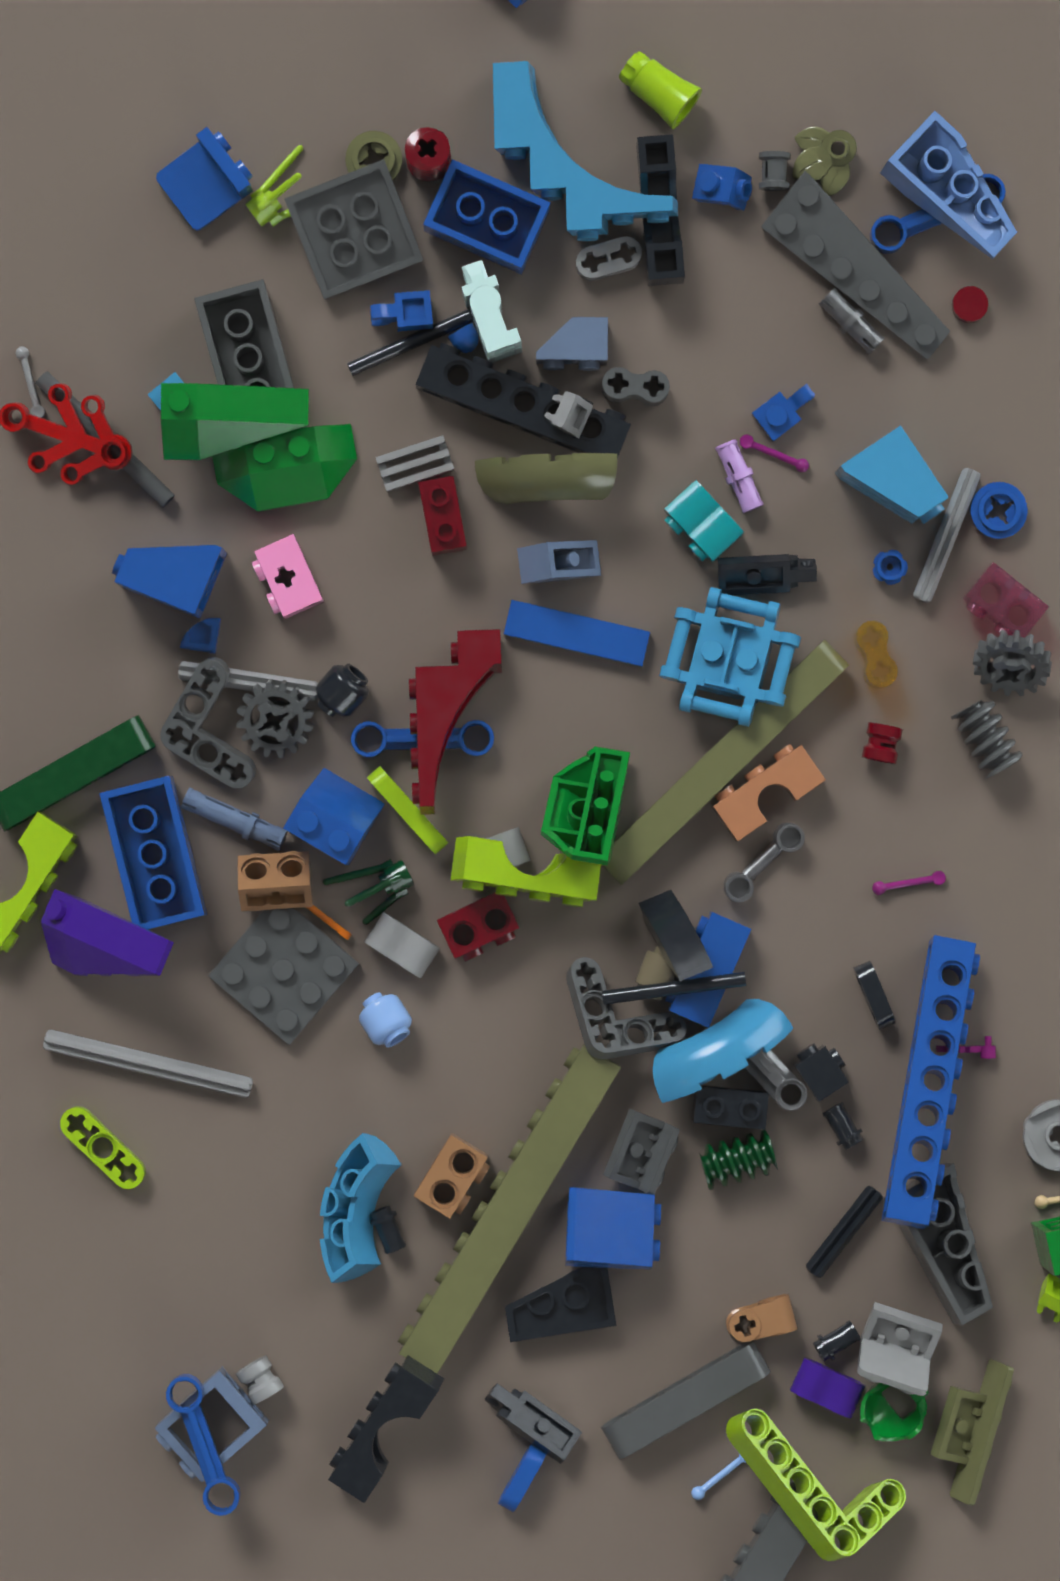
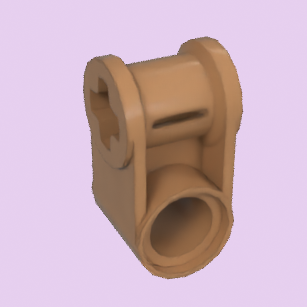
(768, 1317)

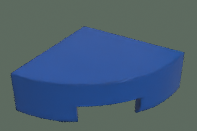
(202, 636)

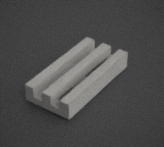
(442, 454)

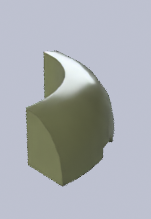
(540, 479)

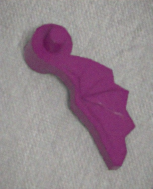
(986, 1051)

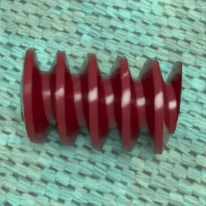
(427, 141)

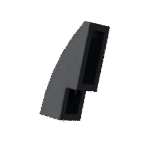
(675, 935)

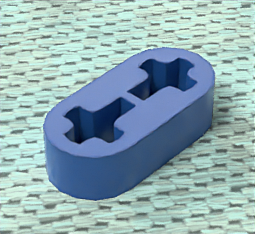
(522, 1478)

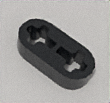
(874, 995)

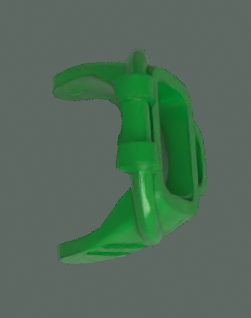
(884, 1420)

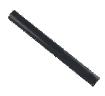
(410, 342)
(674, 988)

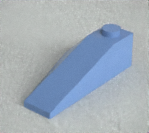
(946, 183)

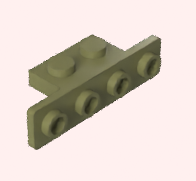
(970, 1427)

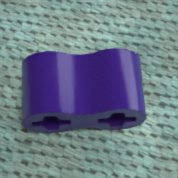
(827, 1387)

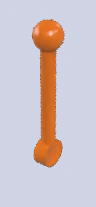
(339, 929)

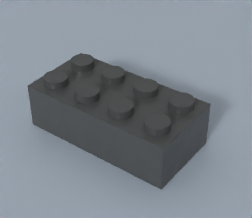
(244, 337)

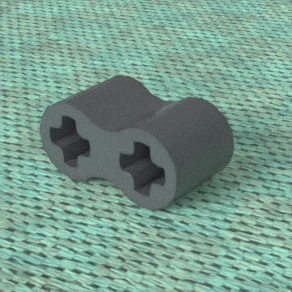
(635, 386)

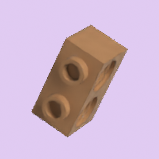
(275, 881)
(444, 1172)

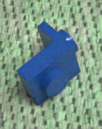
(722, 186)

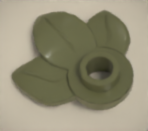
(820, 159)

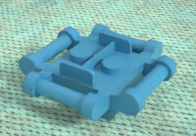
(730, 657)

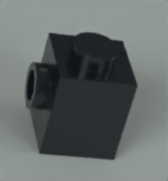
(821, 1070)

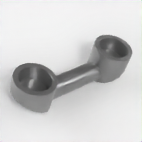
(786, 837)

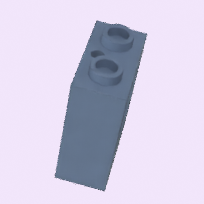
(238, 1401)

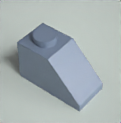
(558, 561)

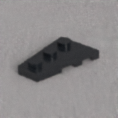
(565, 1306)

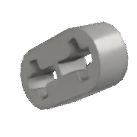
(607, 249)

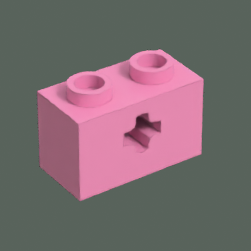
(289, 556)

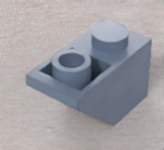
(577, 342)

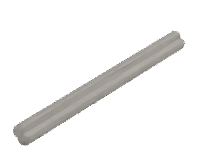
(148, 1063)

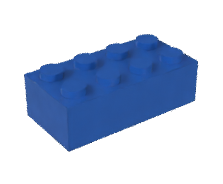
(153, 853)

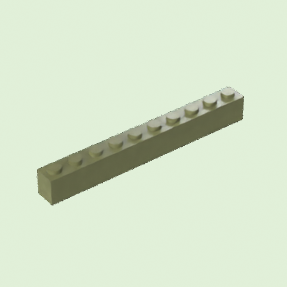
(509, 1209)

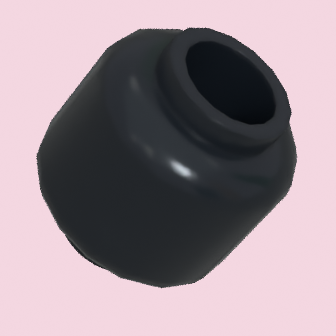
(342, 690)

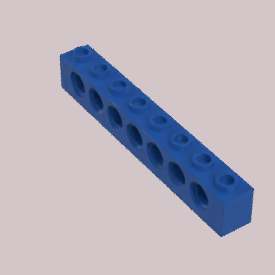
(941, 955)

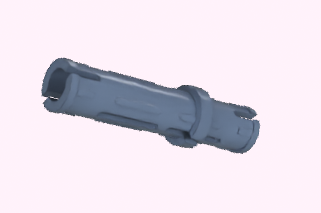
(241, 822)

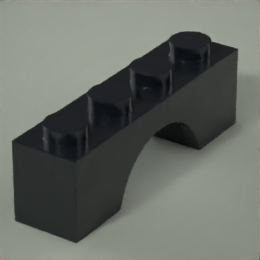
(661, 240)
(407, 1395)

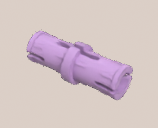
(739, 476)

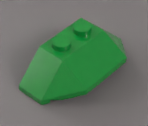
(288, 467)
(587, 805)

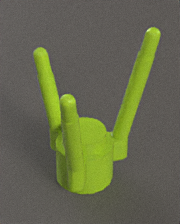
(264, 202)

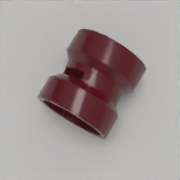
(884, 735)

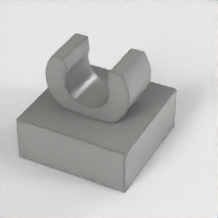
(571, 413)

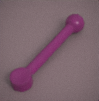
(748, 442)
(937, 878)

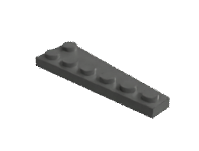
(834, 247)

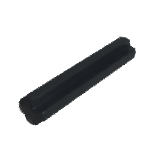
(844, 1231)

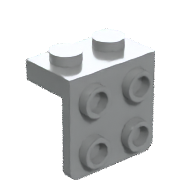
(898, 1349)

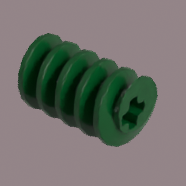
(738, 1159)

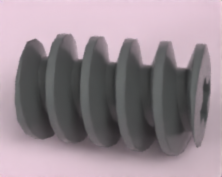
(987, 737)

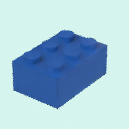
(486, 216)

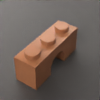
(740, 808)

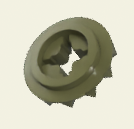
(380, 143)

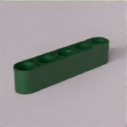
(74, 772)

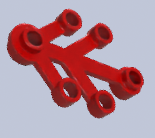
(72, 435)

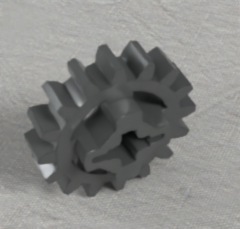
(1012, 662)
(268, 705)

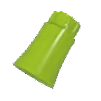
(660, 88)

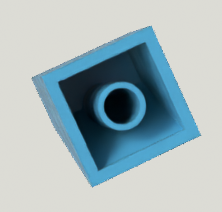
(896, 478)

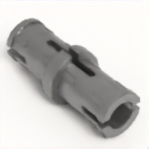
(851, 321)

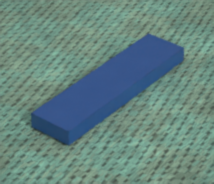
(576, 633)

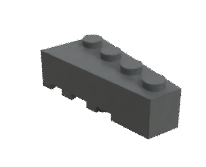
(949, 1252)

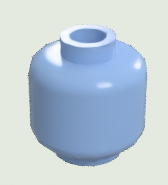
(385, 1019)

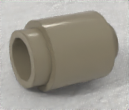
(654, 970)

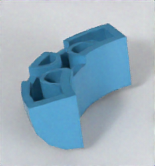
(719, 1049)
(347, 1205)

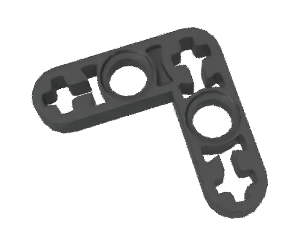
(193, 723)
(614, 1029)

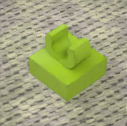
(1050, 1296)

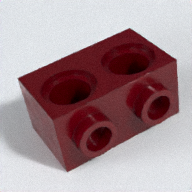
(442, 515)
(474, 916)

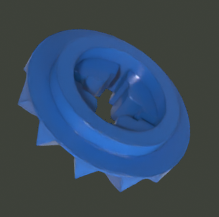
(1014, 516)

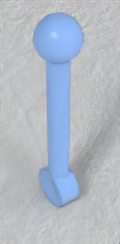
(699, 1491)

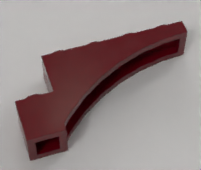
(440, 701)

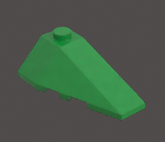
(220, 418)

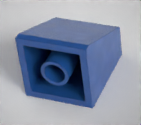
(172, 575)
(334, 816)
(611, 1229)

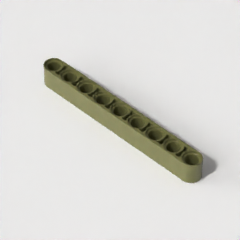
(722, 763)

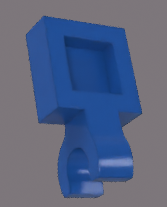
(410, 311)
(780, 414)

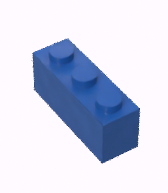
(724, 944)

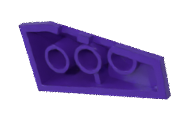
(98, 942)

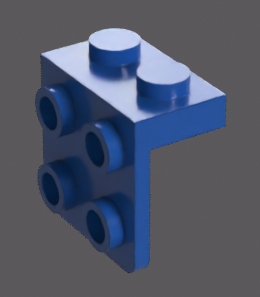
(205, 180)

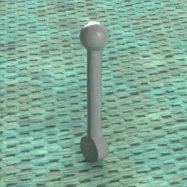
(22, 354)

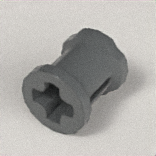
(774, 170)

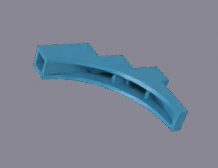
(589, 201)

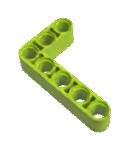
(809, 1490)

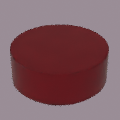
(970, 304)

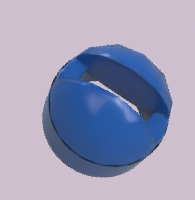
(465, 339)

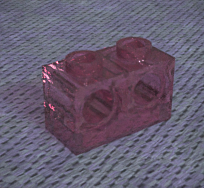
(1010, 594)

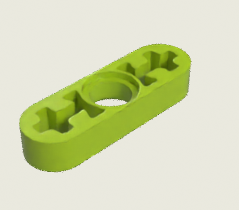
(407, 810)
(89, 1122)

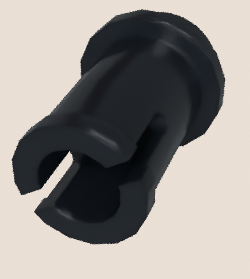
(843, 1126)
(387, 1229)
(836, 1341)

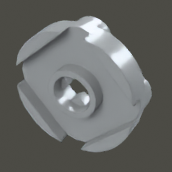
(1037, 1131)

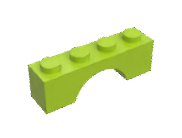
(44, 846)
(485, 863)

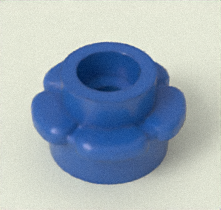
(890, 576)

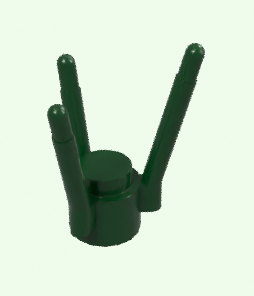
(394, 879)

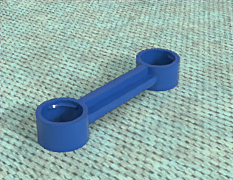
(919, 221)
(402, 739)
(203, 1444)

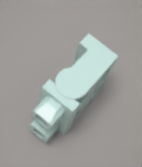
(484, 298)

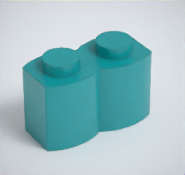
(703, 522)

